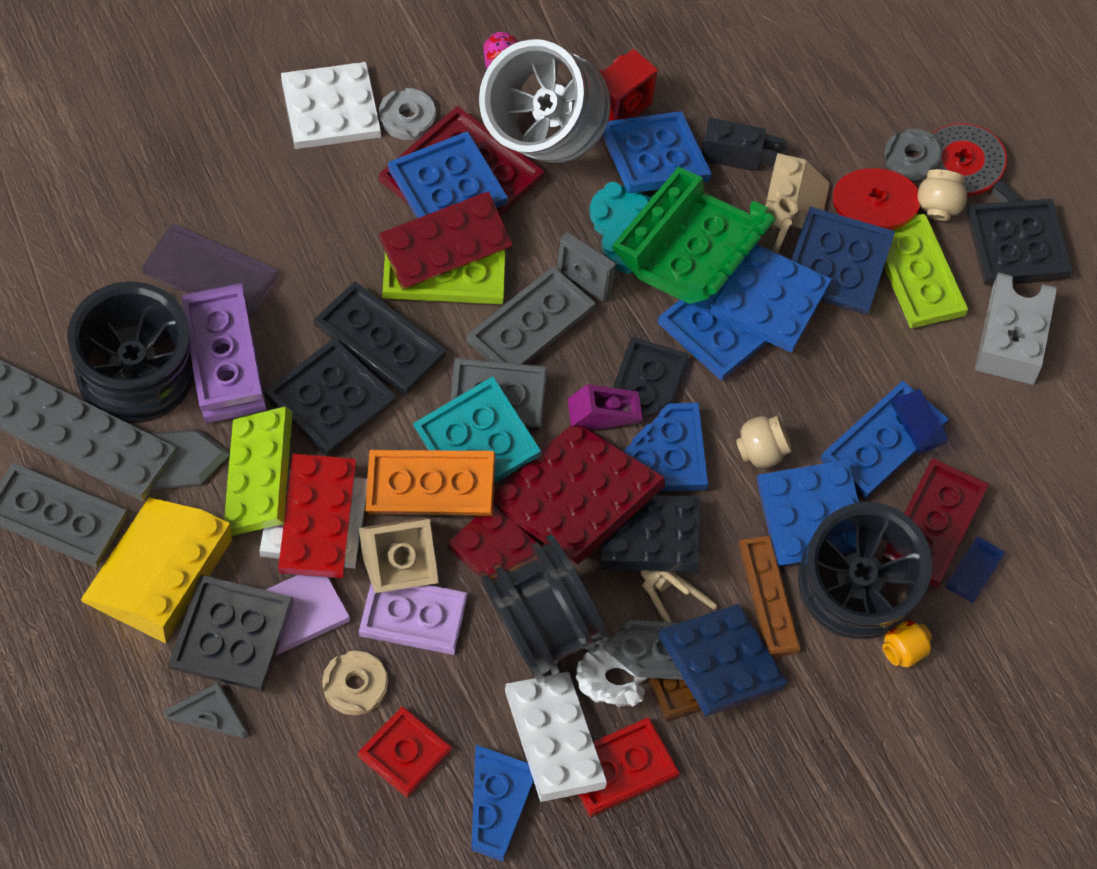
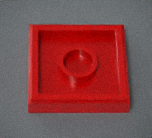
(404, 752)

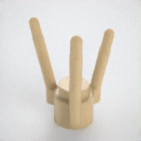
(783, 211)
(662, 580)

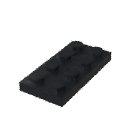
(380, 337)

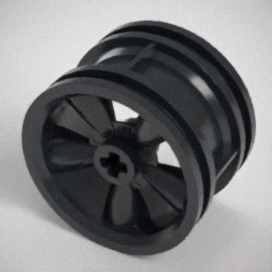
(128, 388)
(871, 523)
(545, 608)

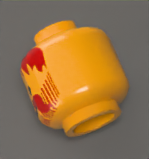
(907, 643)

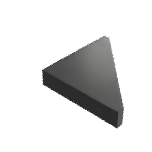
(208, 710)

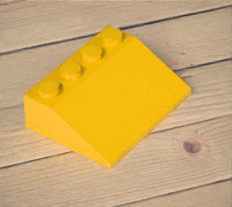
(158, 566)

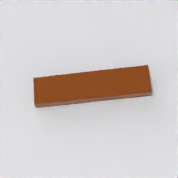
(769, 596)

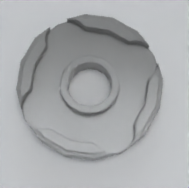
(407, 127)

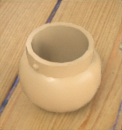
(942, 194)
(763, 441)

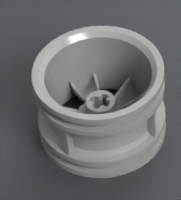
(502, 100)

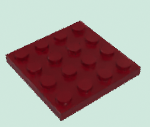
(511, 168)
(577, 492)

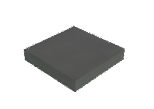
(586, 267)

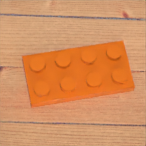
(430, 482)

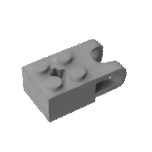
(1015, 332)

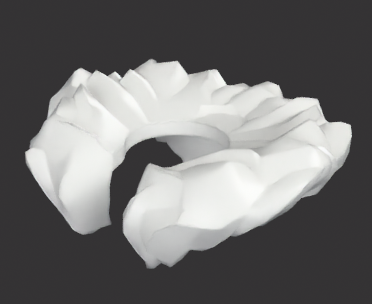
(594, 684)

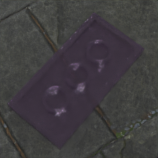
(201, 264)

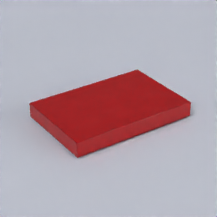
(632, 764)

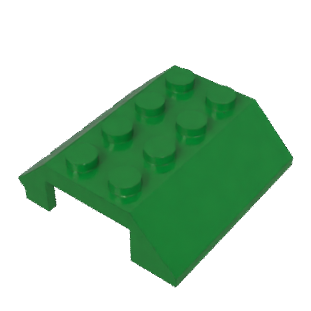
(689, 239)

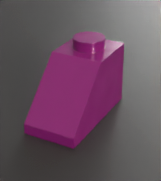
(604, 407)

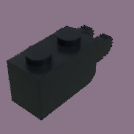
(740, 145)

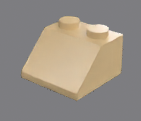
(799, 181)
(399, 554)

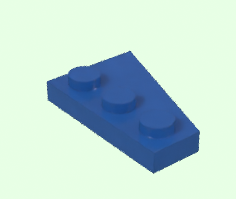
(498, 800)

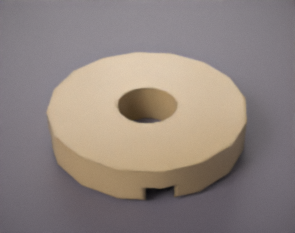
(358, 700)

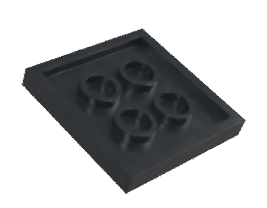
(1019, 240)
(331, 397)
(657, 537)
(231, 633)

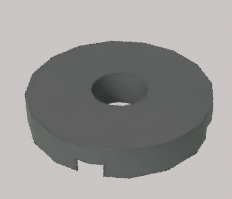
(913, 140)

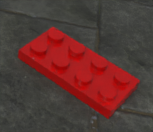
(317, 516)

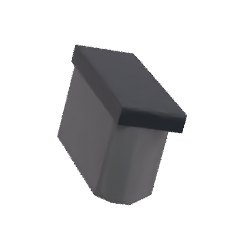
(1003, 192)

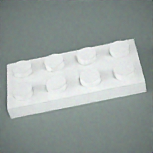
(555, 737)

